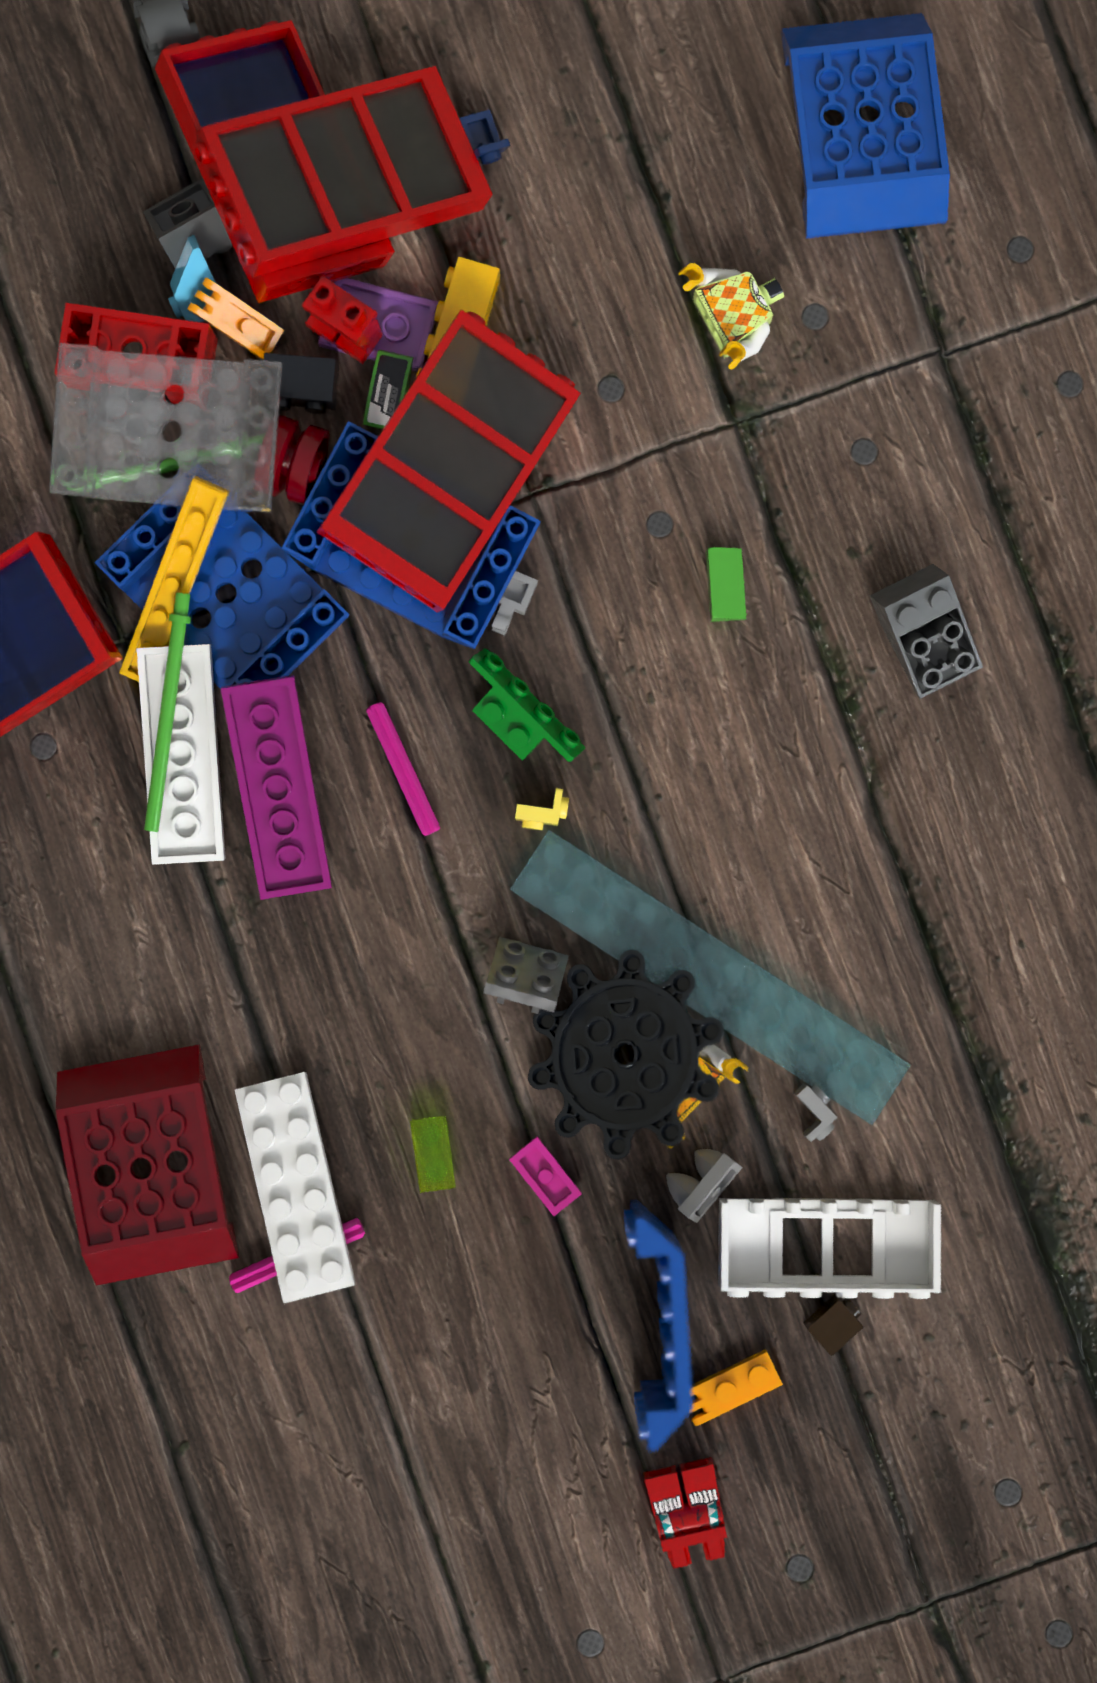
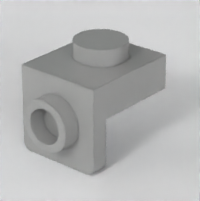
(816, 1102)

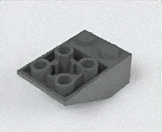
(927, 629)

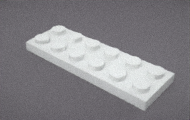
(192, 799)
(295, 1187)

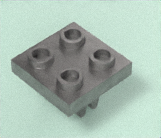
(526, 975)

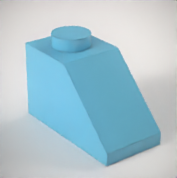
(188, 279)

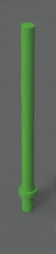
(167, 710)

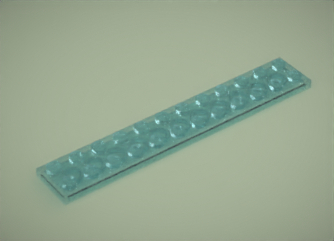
(727, 984)

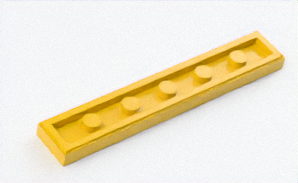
(178, 568)

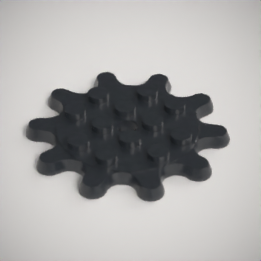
(587, 1046)

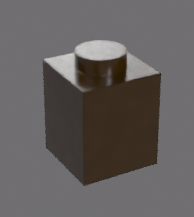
(834, 1323)

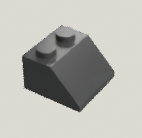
(188, 214)

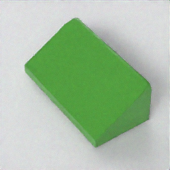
(725, 584)

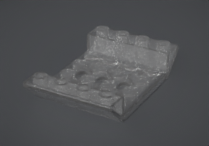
(114, 416)

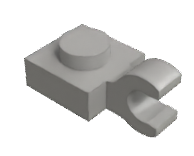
(515, 599)

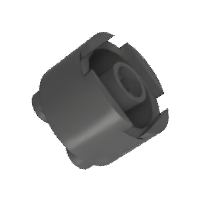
(163, 24)

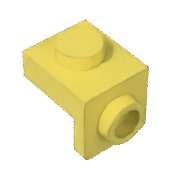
(536, 817)

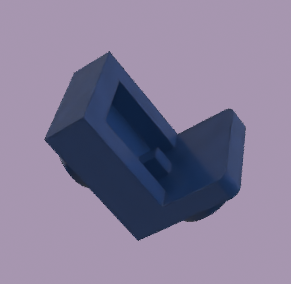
(484, 137)

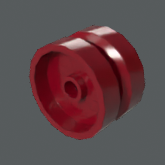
(298, 458)

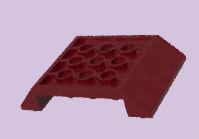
(143, 1111)

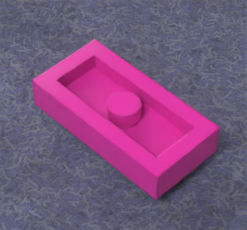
(545, 1176)

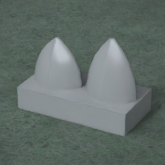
(697, 1196)

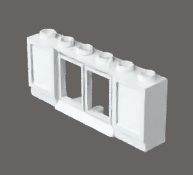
(902, 1247)

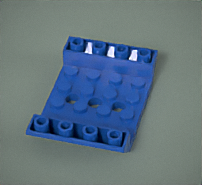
(865, 171)
(475, 597)
(270, 621)
(667, 1401)

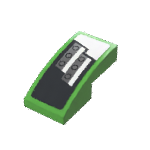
(387, 387)

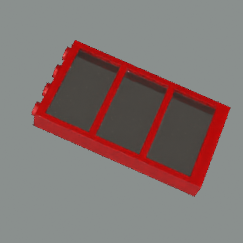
(341, 170)
(449, 461)

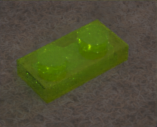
(433, 1153)

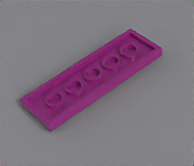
(276, 786)

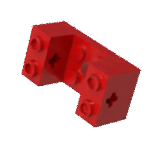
(158, 335)

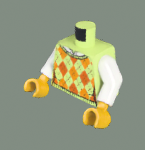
(733, 308)

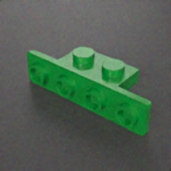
(517, 714)

